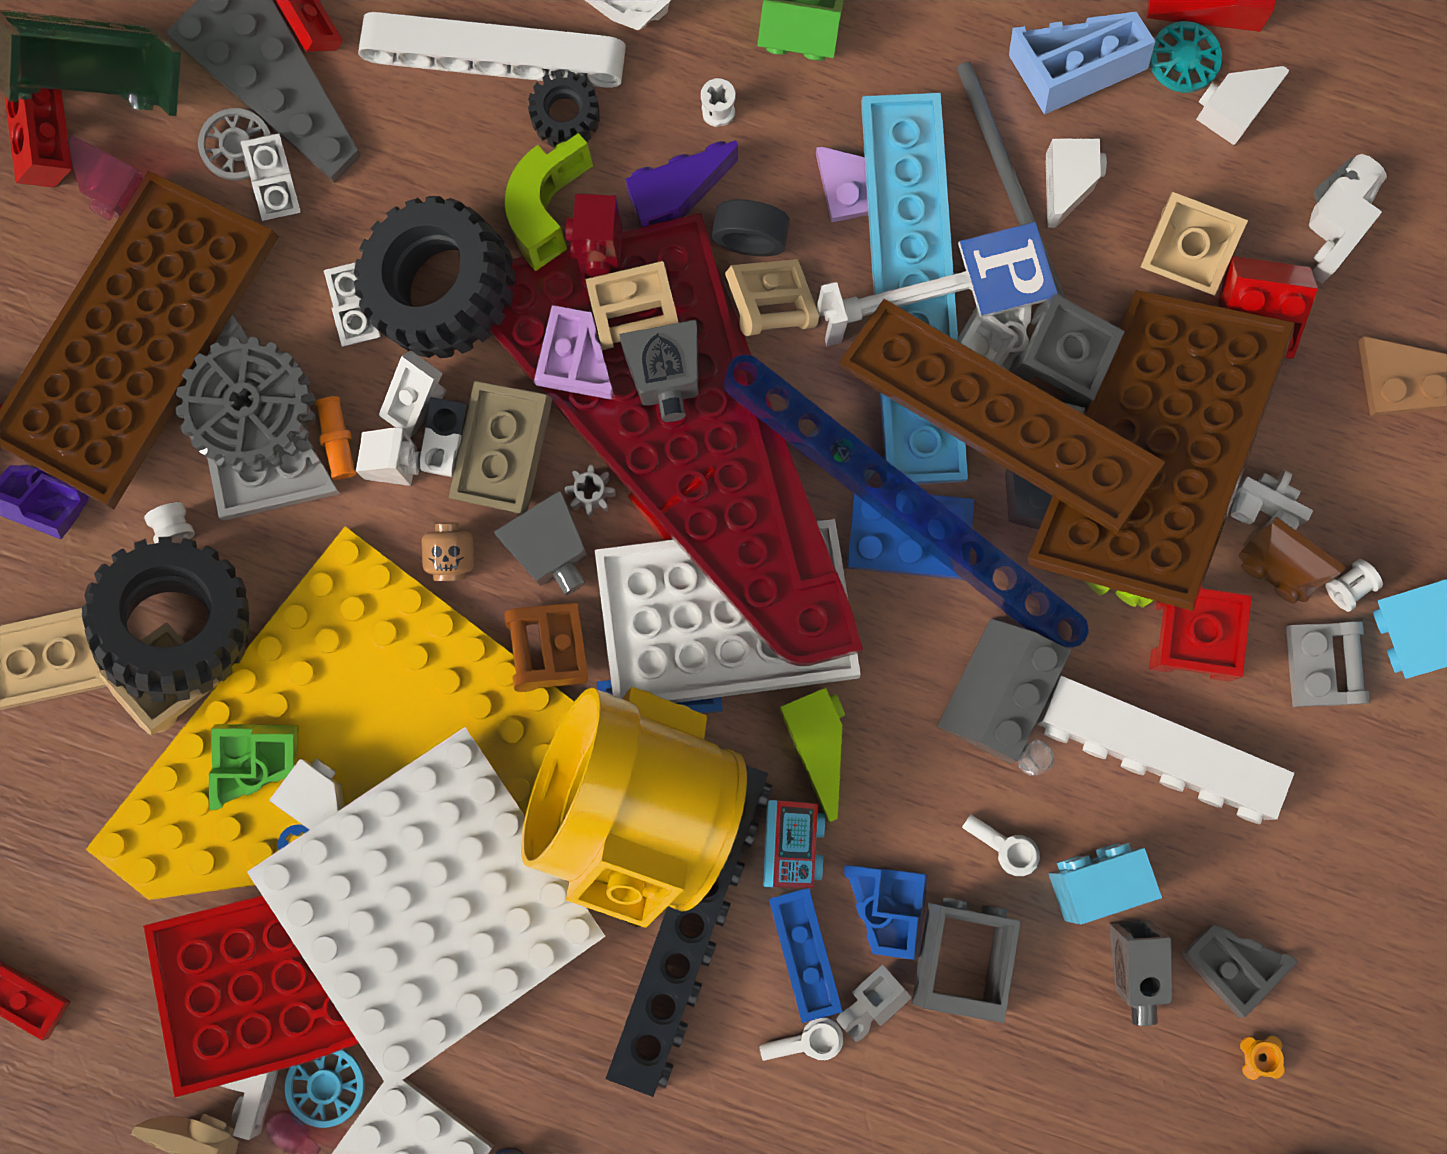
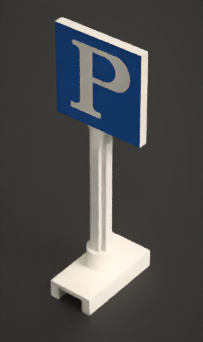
(1001, 270)

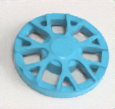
(325, 1088)

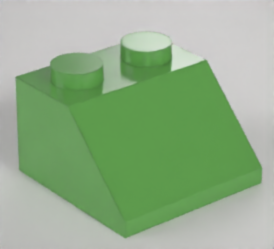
(801, 27)

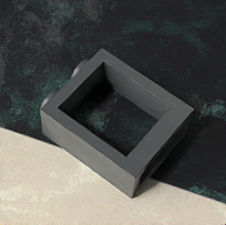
(1000, 968)

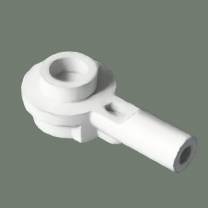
(1016, 854)
(820, 1040)

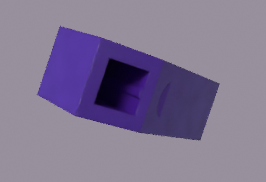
(678, 186)

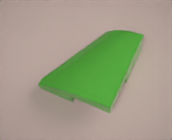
(249, 758)

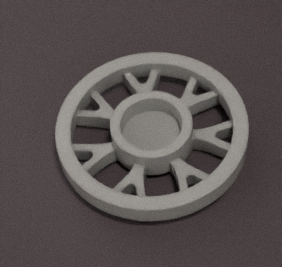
(229, 141)

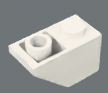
(388, 457)

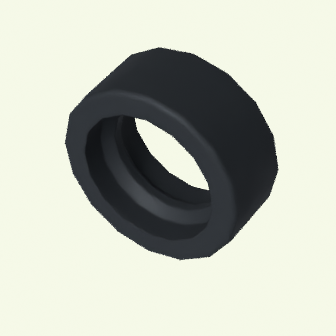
(750, 227)

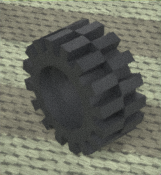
(559, 89)

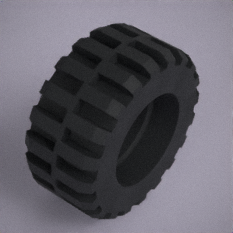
(399, 250)
(154, 571)

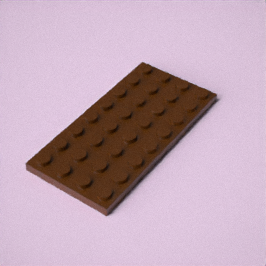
(128, 334)
(1192, 393)

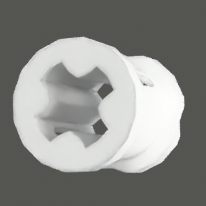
(714, 93)
(1366, 579)

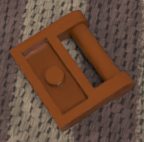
(560, 646)

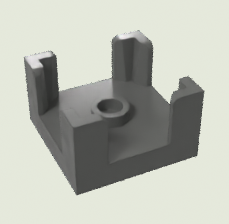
(1068, 350)

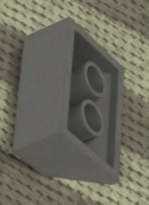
(1004, 689)

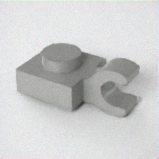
(878, 999)

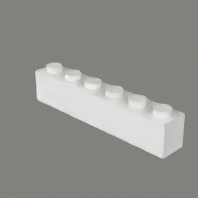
(1165, 749)

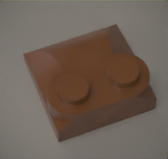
(1288, 561)

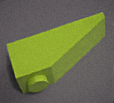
(818, 740)

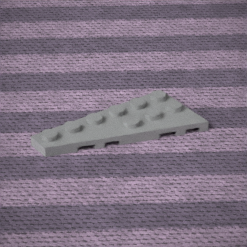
(251, 492)

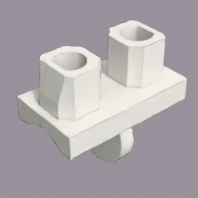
(1272, 497)

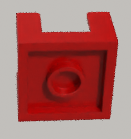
(1205, 639)

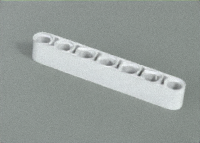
(490, 49)

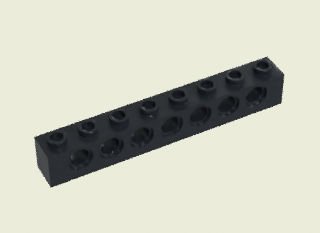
(628, 1064)

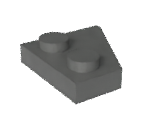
(1236, 967)

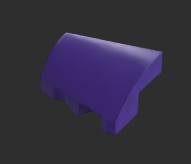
(39, 500)

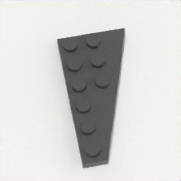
(262, 65)

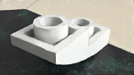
(270, 176)
(350, 321)

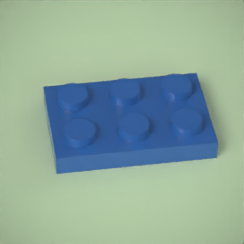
(883, 547)

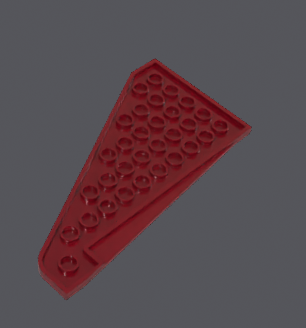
(749, 520)

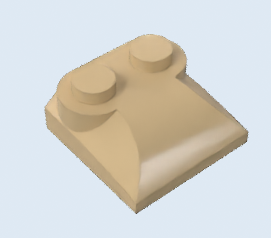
(1193, 243)
(149, 714)
(187, 1135)

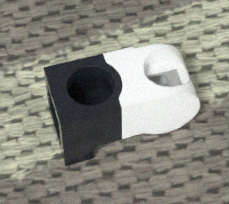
(442, 436)

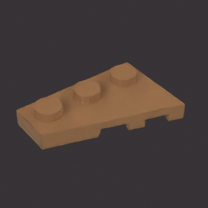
(1402, 377)

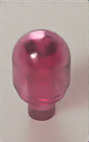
(290, 1134)

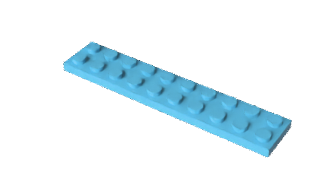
(908, 248)

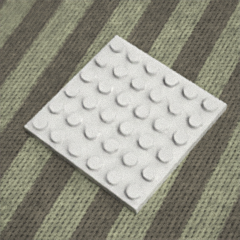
(423, 907)

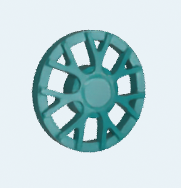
(1186, 57)

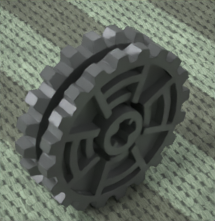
(238, 376)

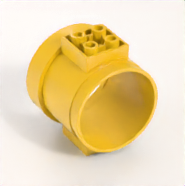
(634, 806)

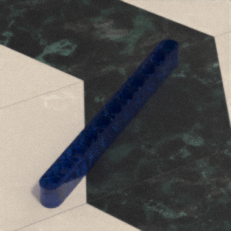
(883, 500)

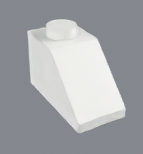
(1238, 100)
(1071, 175)
(309, 793)

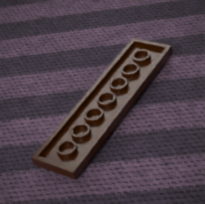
(1002, 416)

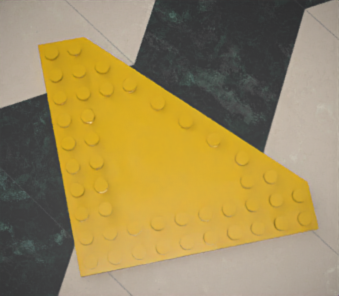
(373, 683)

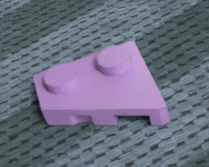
(843, 183)
(572, 355)

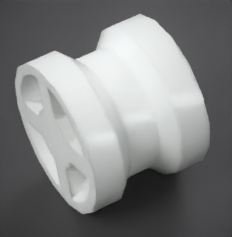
(169, 521)

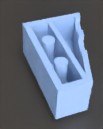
(1080, 59)

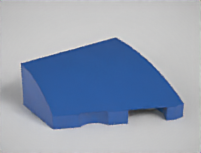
(891, 908)

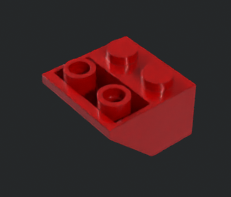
(1270, 291)

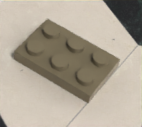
(500, 447)

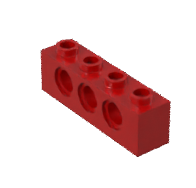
(39, 138)

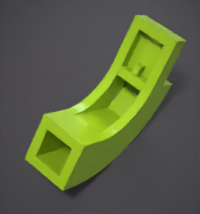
(530, 191)

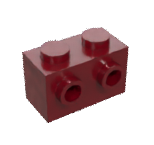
(595, 234)

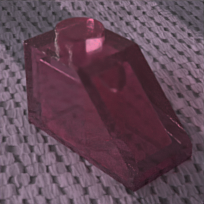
(103, 178)

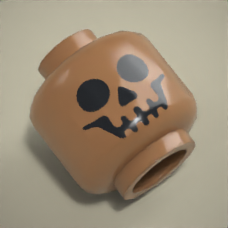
(448, 552)

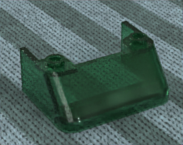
(87, 57)

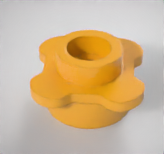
(1274, 1060)

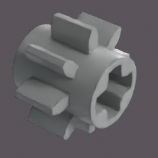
(582, 484)

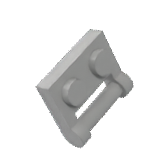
(1313, 664)

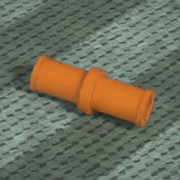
(335, 438)

